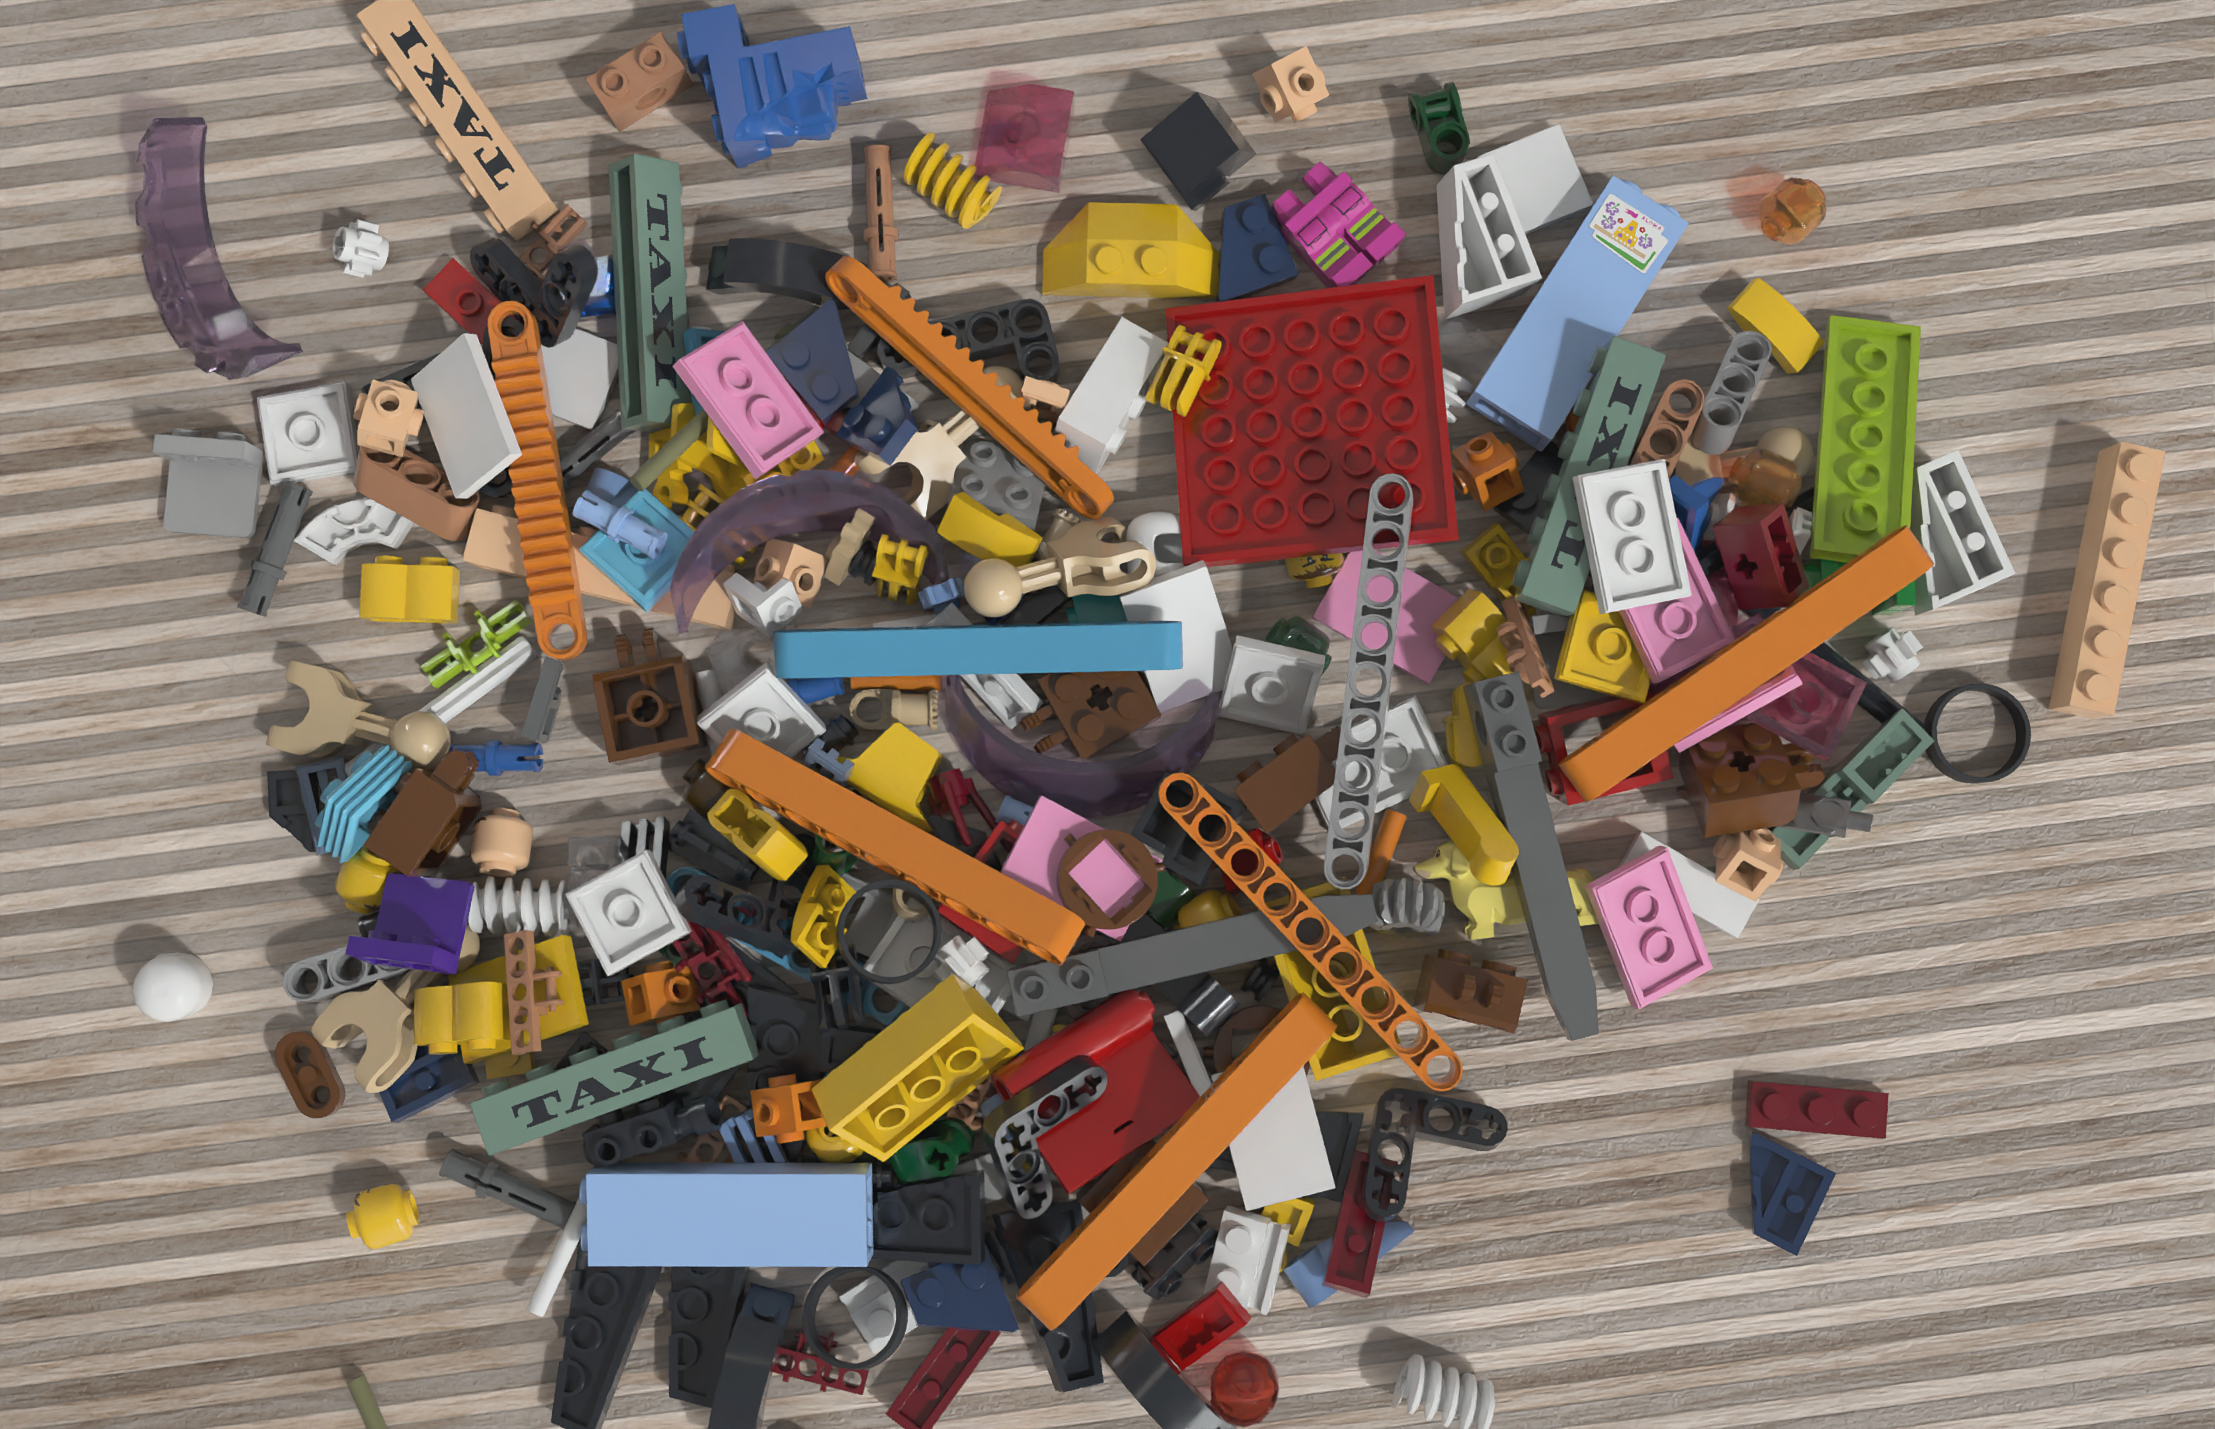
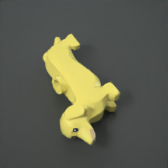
(1488, 903)

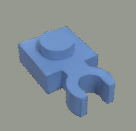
(942, 595)

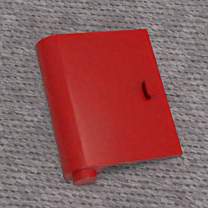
(1141, 1088)

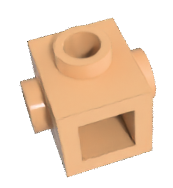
(1291, 86)
(387, 416)
(796, 564)
(1748, 861)

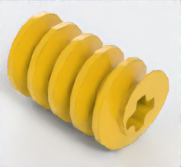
(948, 183)

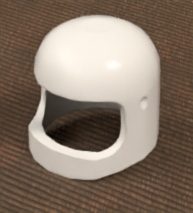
(1160, 535)
(172, 986)

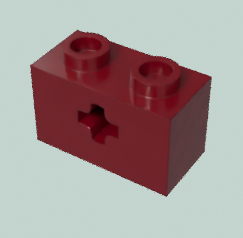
(1760, 556)

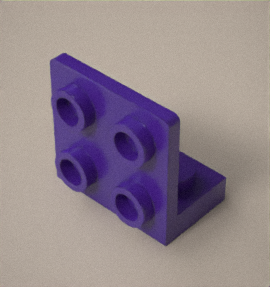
(417, 925)

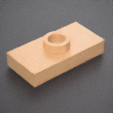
(1045, 397)

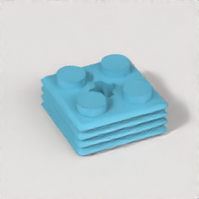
(357, 800)

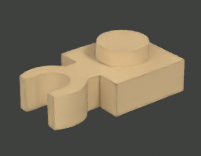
(846, 545)

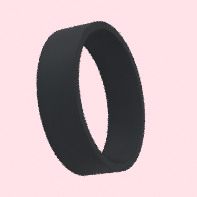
(2021, 723)
(923, 898)
(809, 1312)

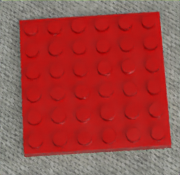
(1306, 416)

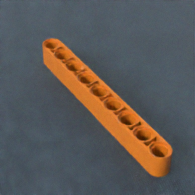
(1746, 663)
(896, 846)
(1320, 951)
(1176, 1161)

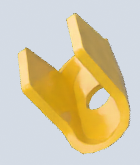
(709, 453)
(896, 773)

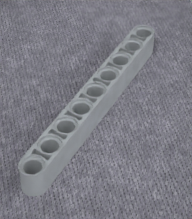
(1362, 658)

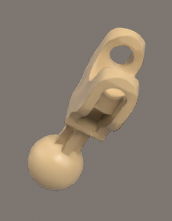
(935, 452)
(1696, 465)
(1075, 564)
(342, 719)
(386, 1019)

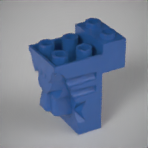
(773, 89)

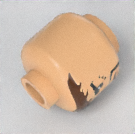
(501, 843)

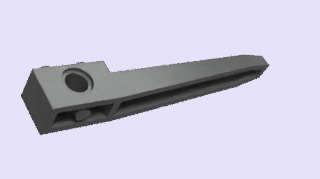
(1521, 805)
(1175, 954)

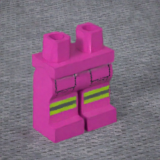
(1338, 229)

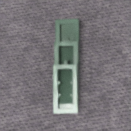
(1860, 778)

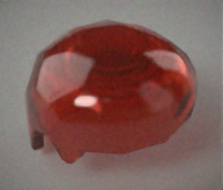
(1244, 1388)

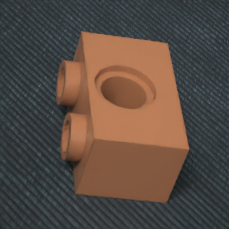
(640, 81)

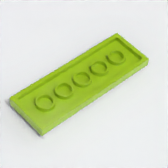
(1864, 435)

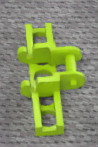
(463, 653)

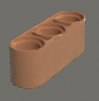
(1670, 424)
(415, 492)

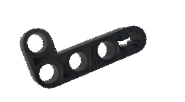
(1008, 340)
(1194, 995)

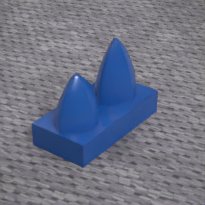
(1692, 505)

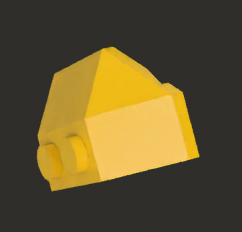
(1131, 254)

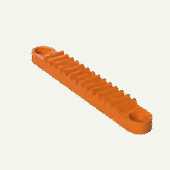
(970, 387)
(538, 482)

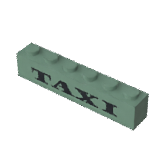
(648, 289)
(1601, 441)
(614, 1078)

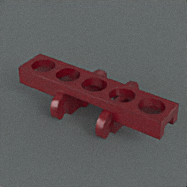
(705, 955)
(796, 1355)

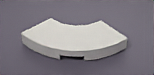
(352, 526)

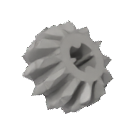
(1408, 908)

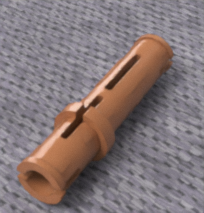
(879, 164)

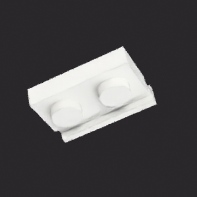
(1248, 1257)
(873, 1304)

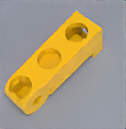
(1467, 821)

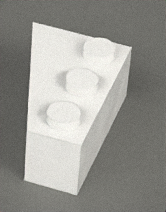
(1481, 239)
(1111, 393)
(1954, 533)

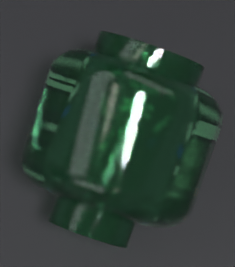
(1301, 635)

